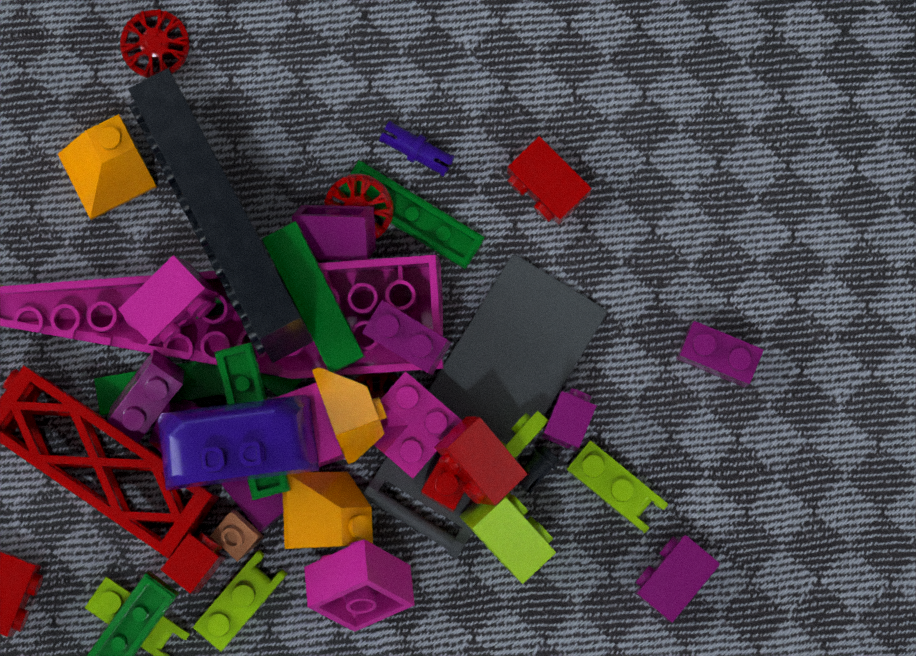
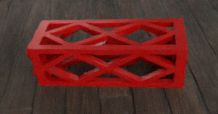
(18, 409)

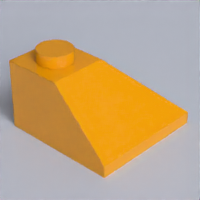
(106, 167)
(351, 413)
(325, 511)

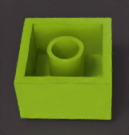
(513, 540)

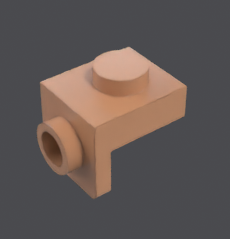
(236, 535)

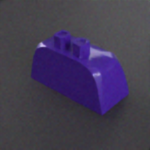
(237, 442)

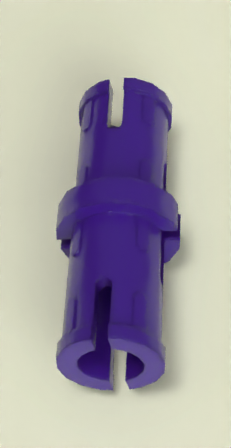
(416, 148)

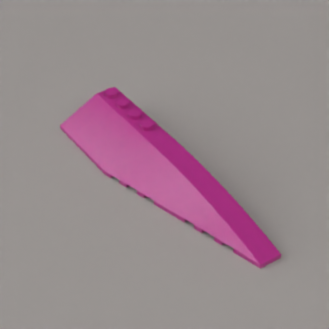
(91, 314)

